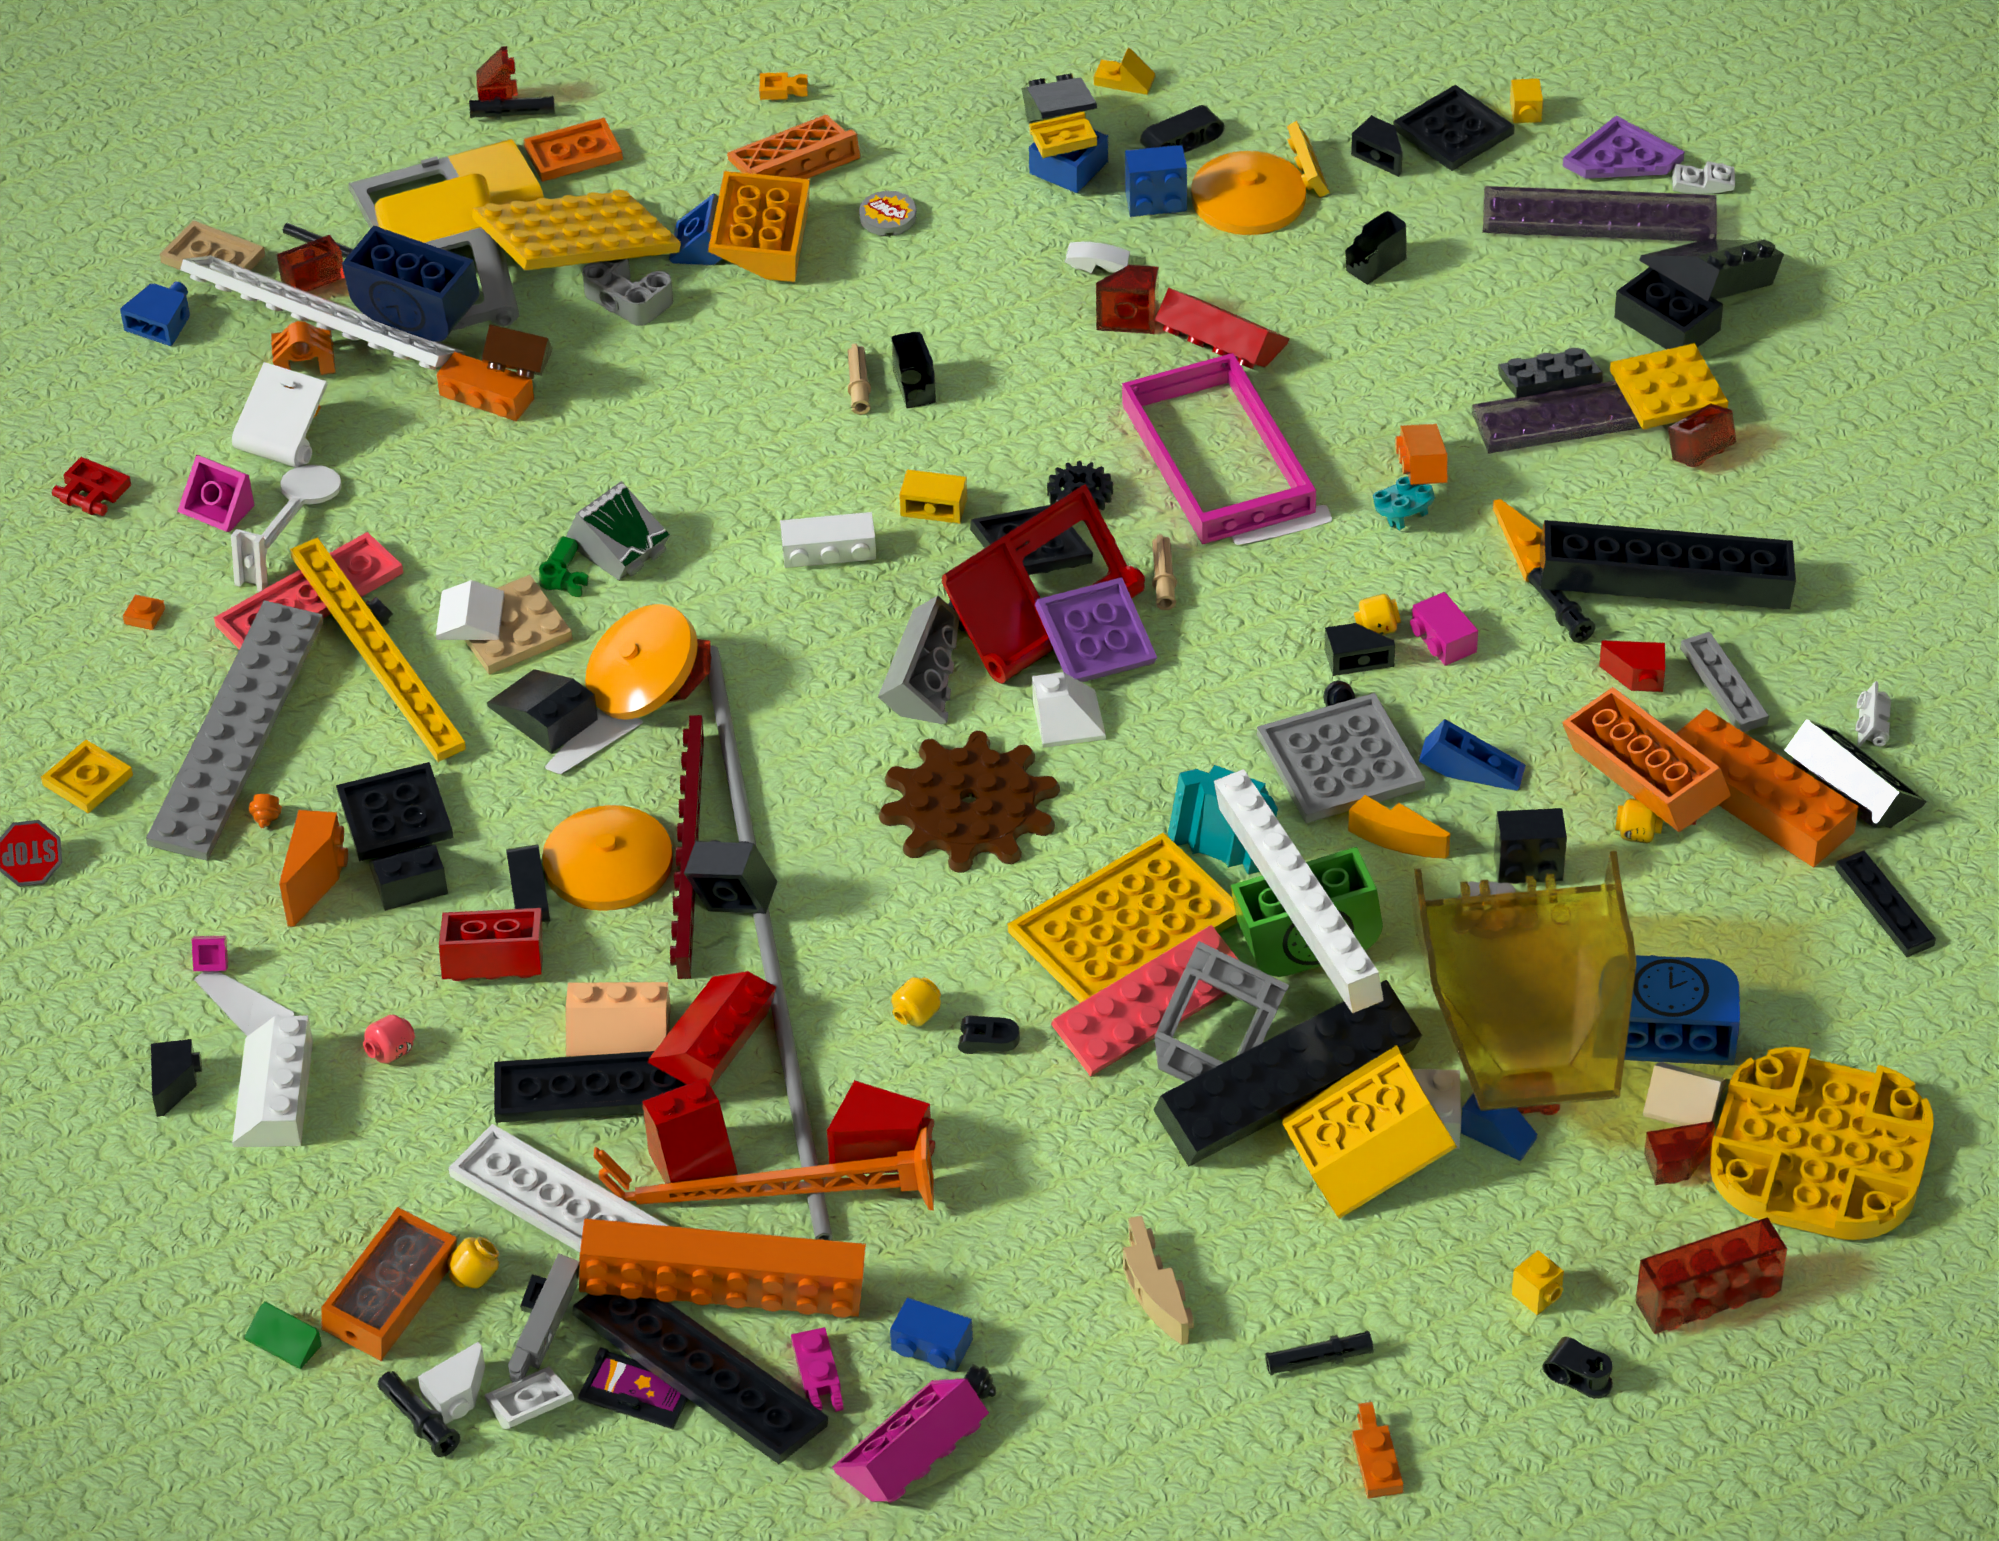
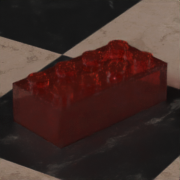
(1711, 1275)

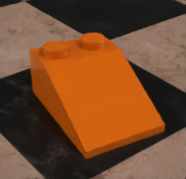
(311, 862)

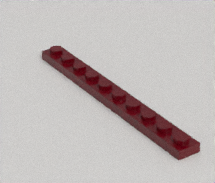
(688, 834)

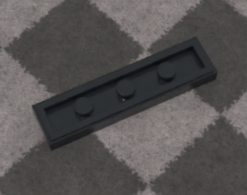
(1885, 903)

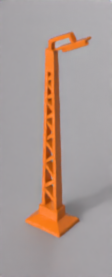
(913, 1168)

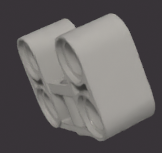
(636, 302)

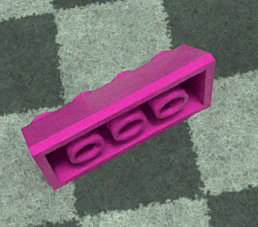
(912, 1439)

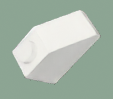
(454, 1383)

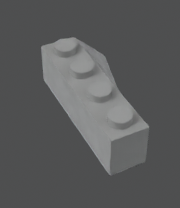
(923, 663)

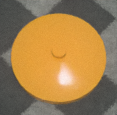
(1248, 192)
(641, 661)
(607, 857)

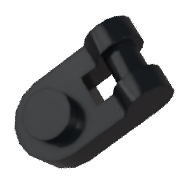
(1000, 1035)

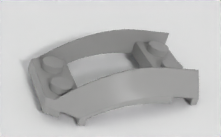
(1230, 977)

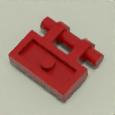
(97, 480)

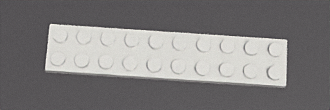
(323, 311)

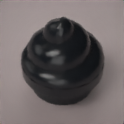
(380, 611)
(1338, 692)
(981, 1381)

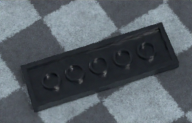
(577, 1086)

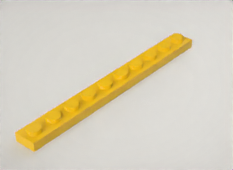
(378, 650)

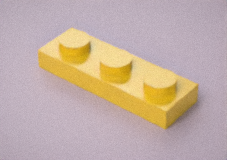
(1307, 160)

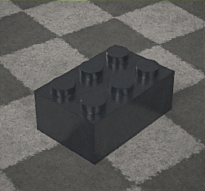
(1667, 311)

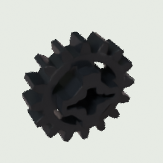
(1075, 477)

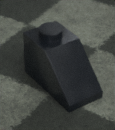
(1378, 145)
(1357, 649)
(173, 1073)

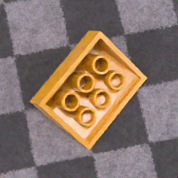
(761, 223)

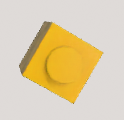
(1526, 100)

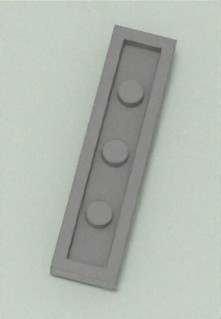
(1724, 682)

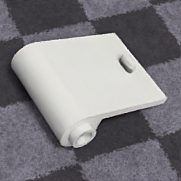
(278, 416)

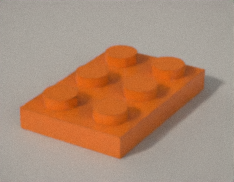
(573, 149)

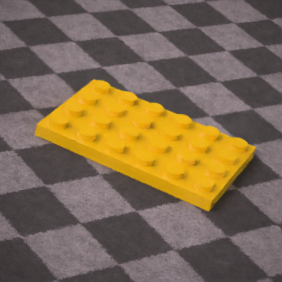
(575, 230)
(1123, 917)

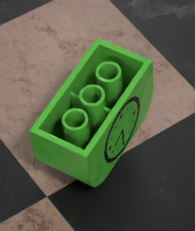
(1272, 934)

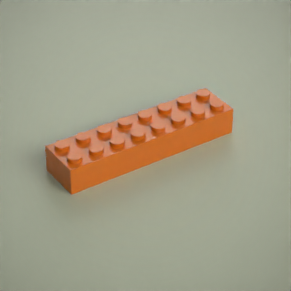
(721, 1268)

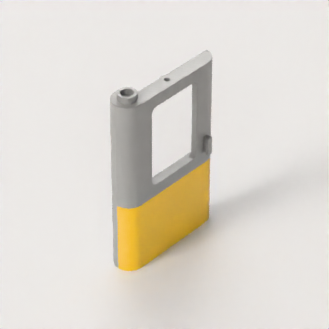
(500, 163)
(443, 218)

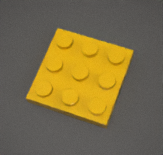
(1667, 385)

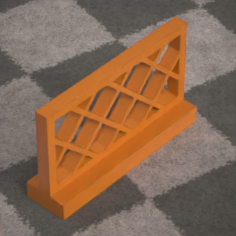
(810, 156)

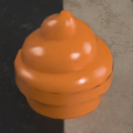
(265, 809)

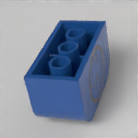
(1683, 1011)

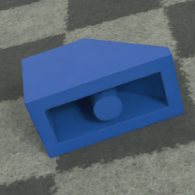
(1499, 1128)

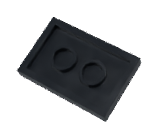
(1550, 372)

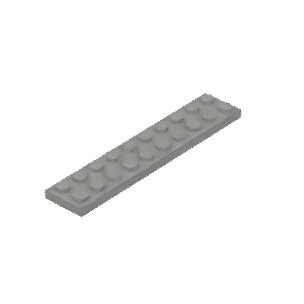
(234, 731)

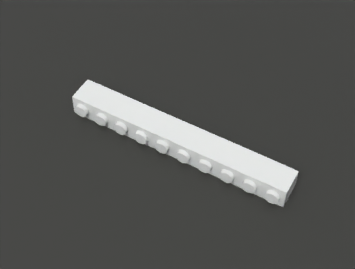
(1299, 891)

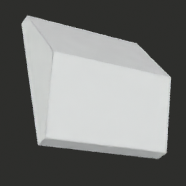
(470, 612)
(528, 1398)

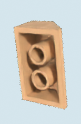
(616, 1017)

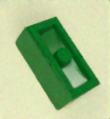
(283, 1335)

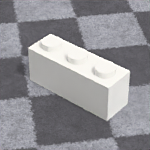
(828, 539)

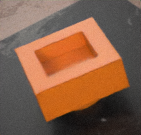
(143, 612)

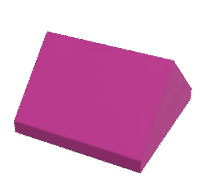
(216, 494)

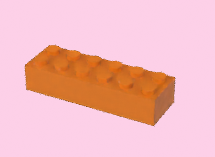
(1646, 759)
(1773, 792)

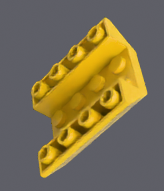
(1367, 1132)

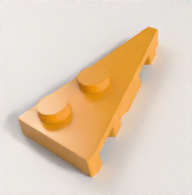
(1521, 536)

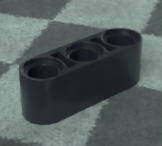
(1187, 129)
(528, 879)

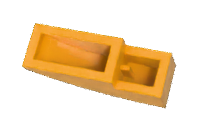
(1398, 829)

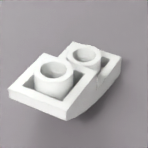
(1710, 180)
(1088, 254)

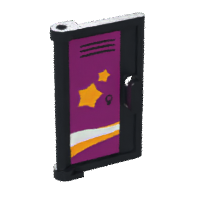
(627, 1382)

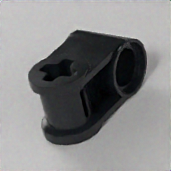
(1576, 1365)

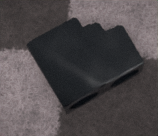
(1384, 235)
(911, 353)

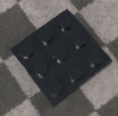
(1453, 127)
(1061, 552)
(394, 811)

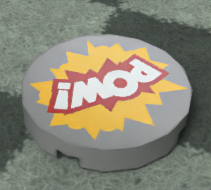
(887, 213)

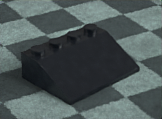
(1718, 266)

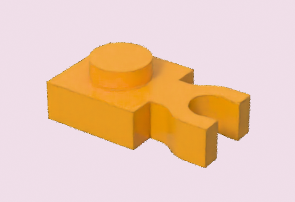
(779, 85)

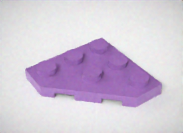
(1622, 151)

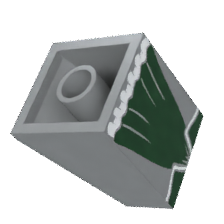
(618, 532)

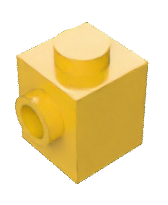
(1537, 1282)

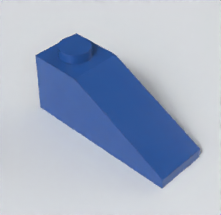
(1469, 758)

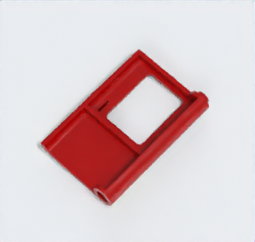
(999, 597)

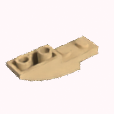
(1154, 1286)

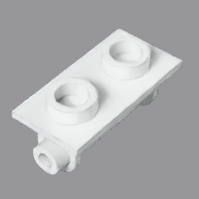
(1873, 716)

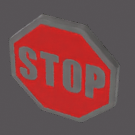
(29, 853)

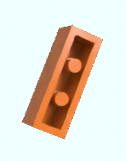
(489, 390)
(1422, 454)

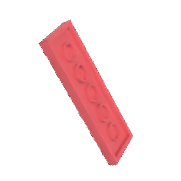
(362, 562)
(1133, 1007)

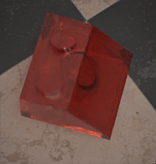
(1128, 300)

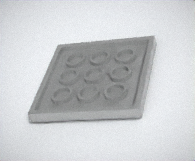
(1340, 756)

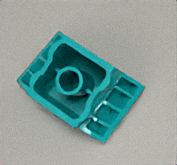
(1200, 822)

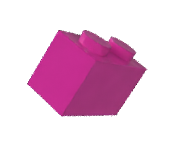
(1444, 628)

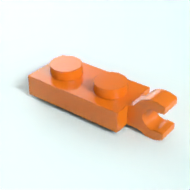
(1376, 1455)

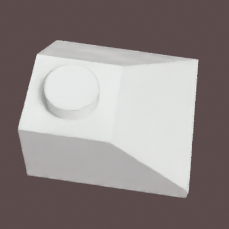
(1066, 710)

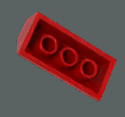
(1220, 329)
(714, 1027)

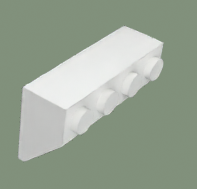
(274, 1084)

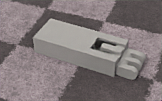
(545, 1317)

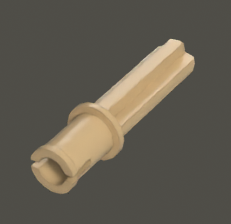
(858, 387)
(1164, 580)

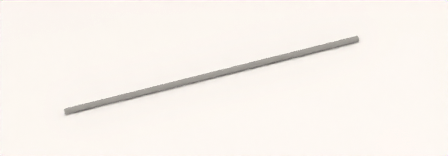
(768, 950)

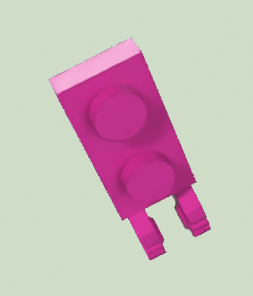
(817, 1367)

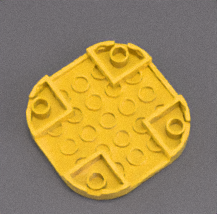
(1821, 1145)

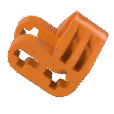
(301, 343)

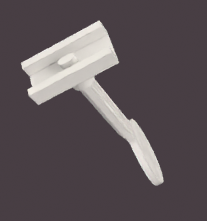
(300, 486)

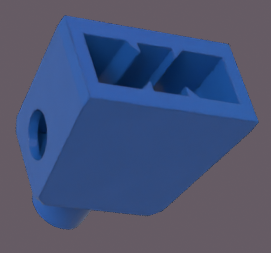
(157, 313)

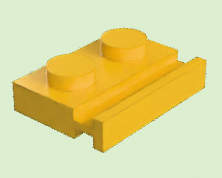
(1063, 134)

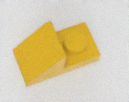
(1129, 75)

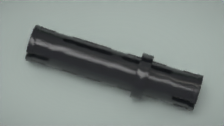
(514, 106)
(1321, 1352)

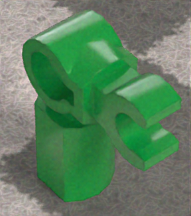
(554, 572)

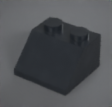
(409, 876)

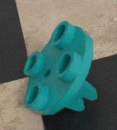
(1403, 501)

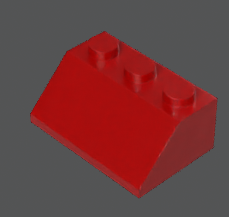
(491, 944)

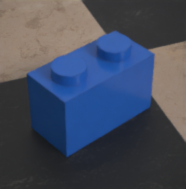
(931, 1334)

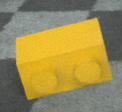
(933, 496)

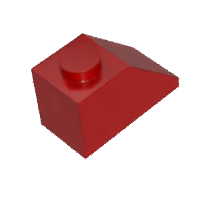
(1635, 664)

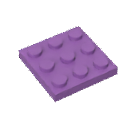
(1096, 630)

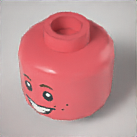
(388, 1038)

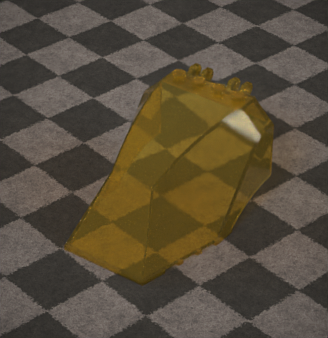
(1533, 987)

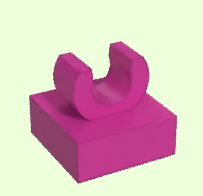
(209, 953)

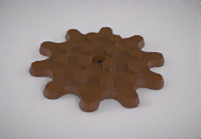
(962, 829)

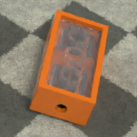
(388, 1284)

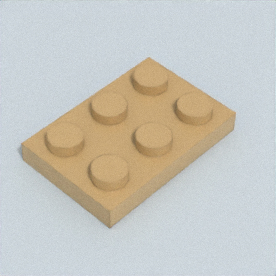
(203, 240)

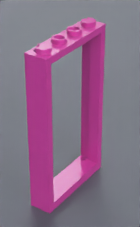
(1242, 516)

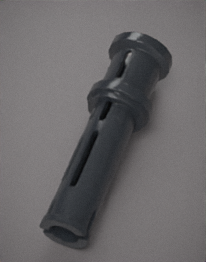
(1566, 612)
(426, 1422)

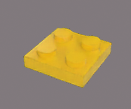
(87, 776)

